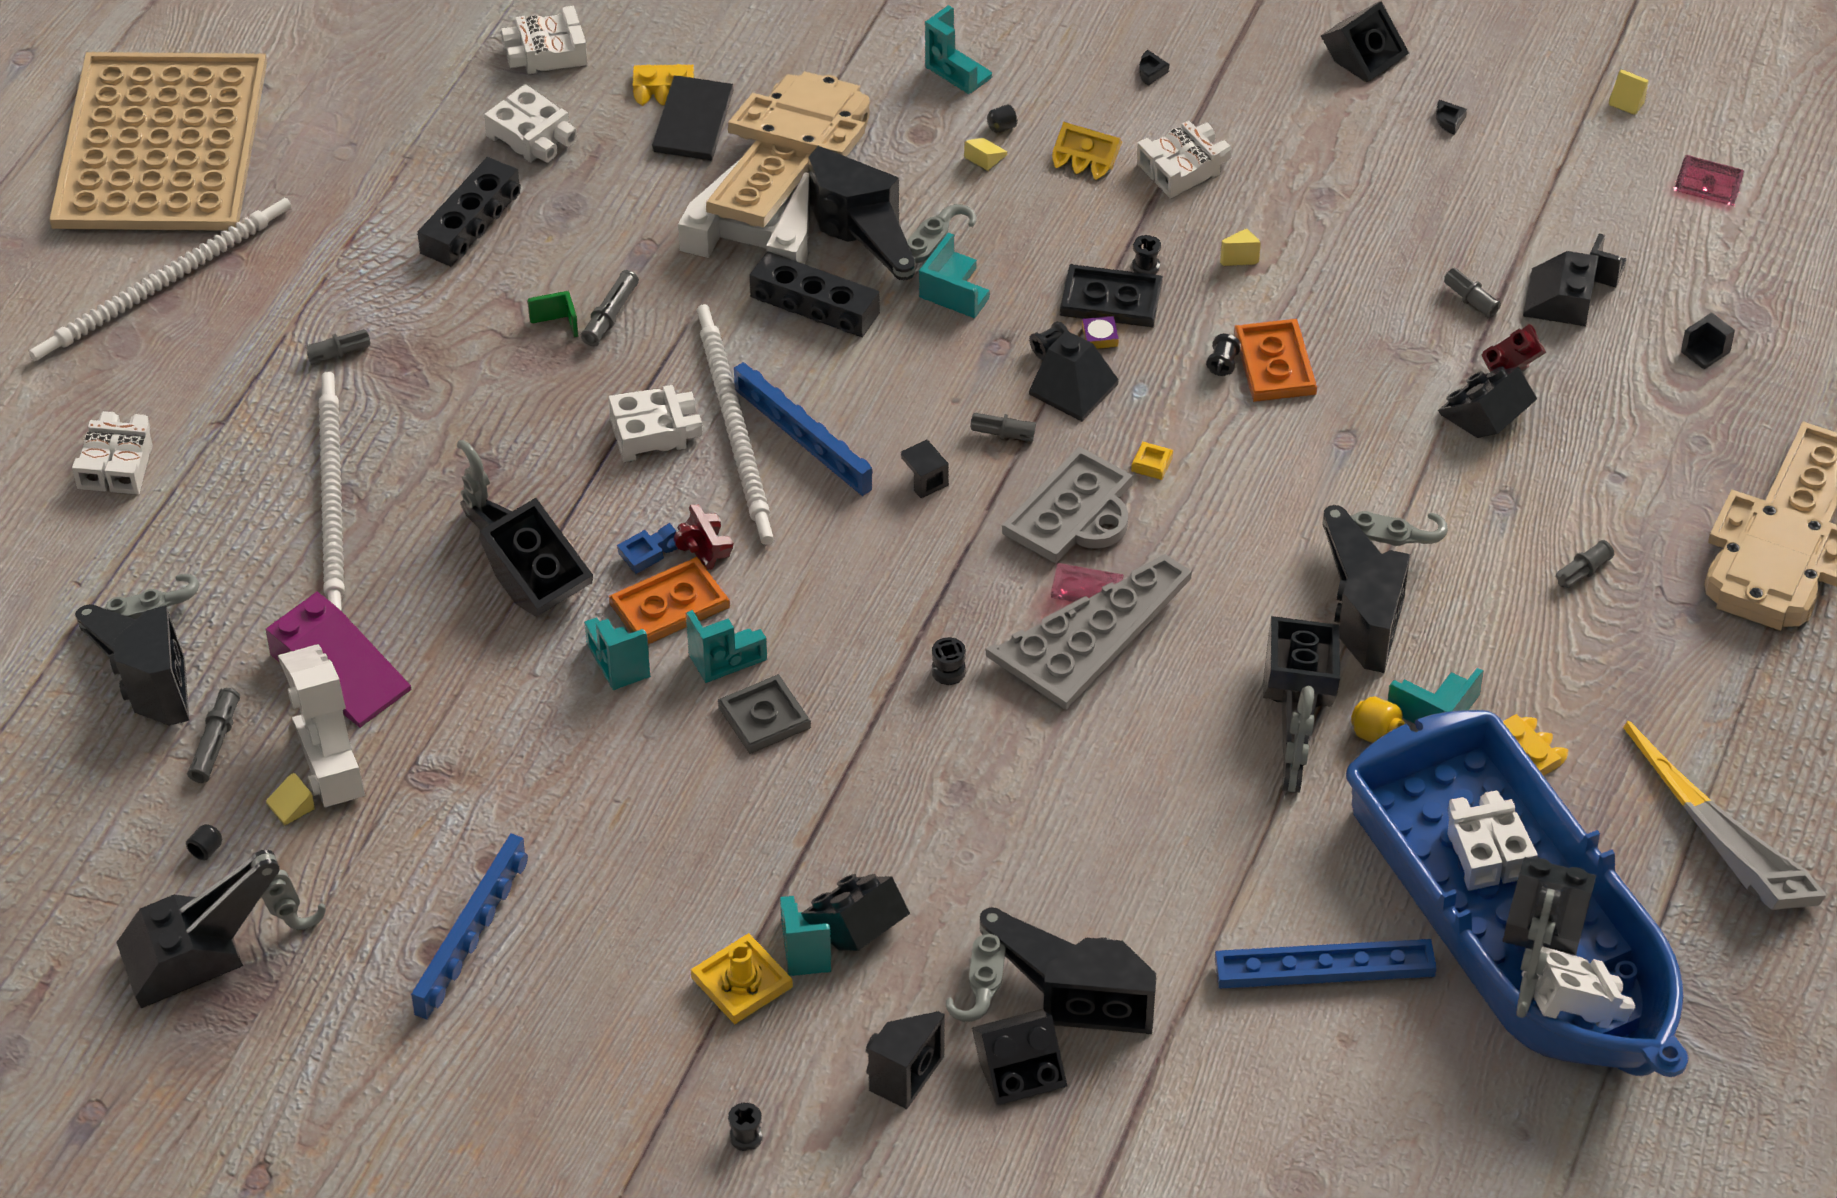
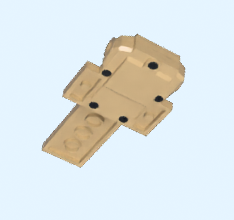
(787, 128)
(1780, 544)

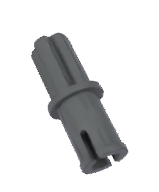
(1472, 292)
(337, 346)
(1003, 427)
(1585, 564)

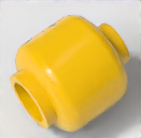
(1375, 718)

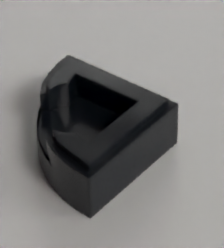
(1152, 67)
(1450, 116)

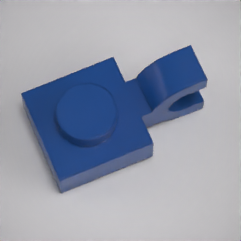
(646, 550)

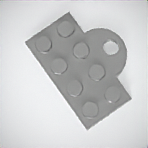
(1073, 508)

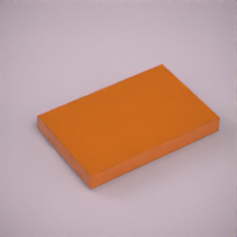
(1275, 360)
(663, 600)

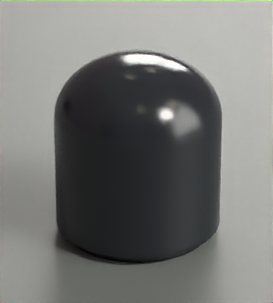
(1002, 118)
(204, 842)

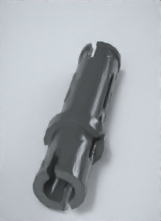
(604, 317)
(218, 723)

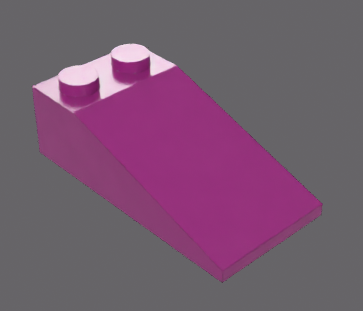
(365, 675)

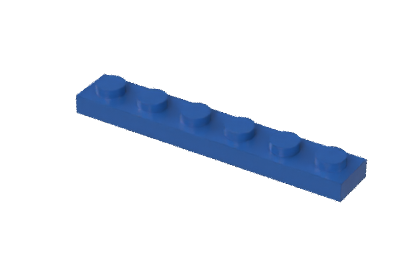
(803, 429)
(465, 932)
(1325, 963)

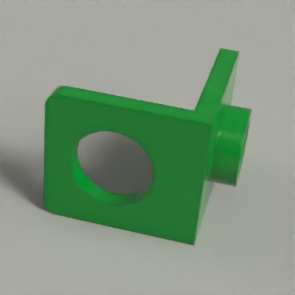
(553, 307)

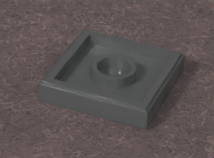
(764, 713)

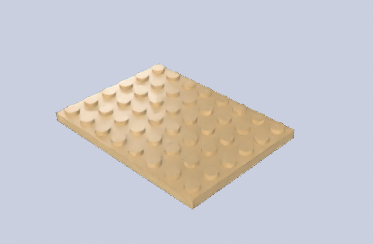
(159, 141)

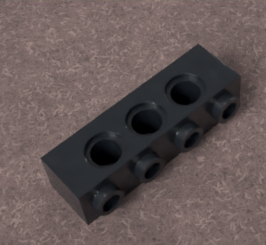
(469, 211)
(814, 294)

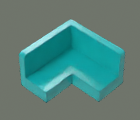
(946, 60)
(945, 280)
(721, 652)
(618, 654)
(1453, 695)
(805, 944)

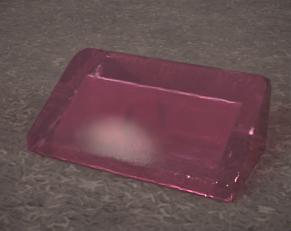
(1709, 180)

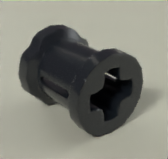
(1147, 255)
(1042, 341)
(1225, 349)
(745, 1126)

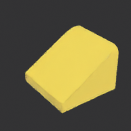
(1629, 92)
(983, 153)
(1240, 249)
(291, 800)

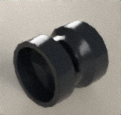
(948, 661)

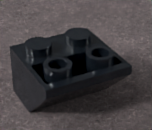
(1489, 401)
(858, 910)
(1020, 1056)

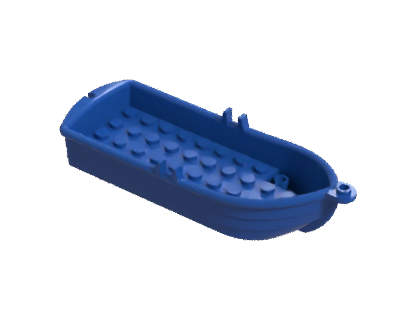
(1403, 804)

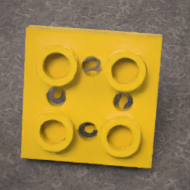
(737, 969)

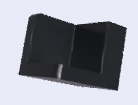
(1609, 266)
(1707, 341)
(928, 466)

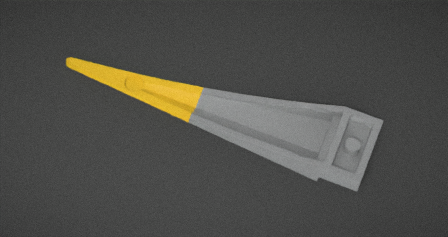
(1757, 865)

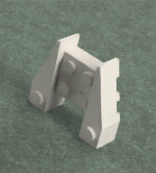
(784, 233)
(322, 725)

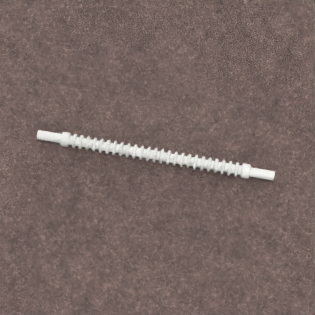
(64, 336)
(735, 425)
(331, 492)

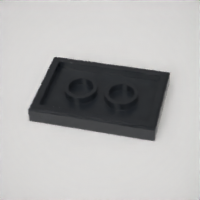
(693, 117)
(1111, 292)

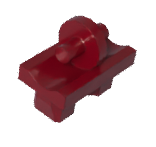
(1515, 351)
(701, 537)

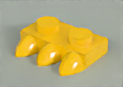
(656, 81)
(1086, 148)
(1536, 744)

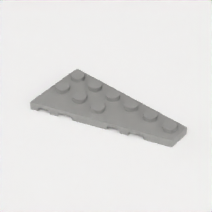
(1086, 636)

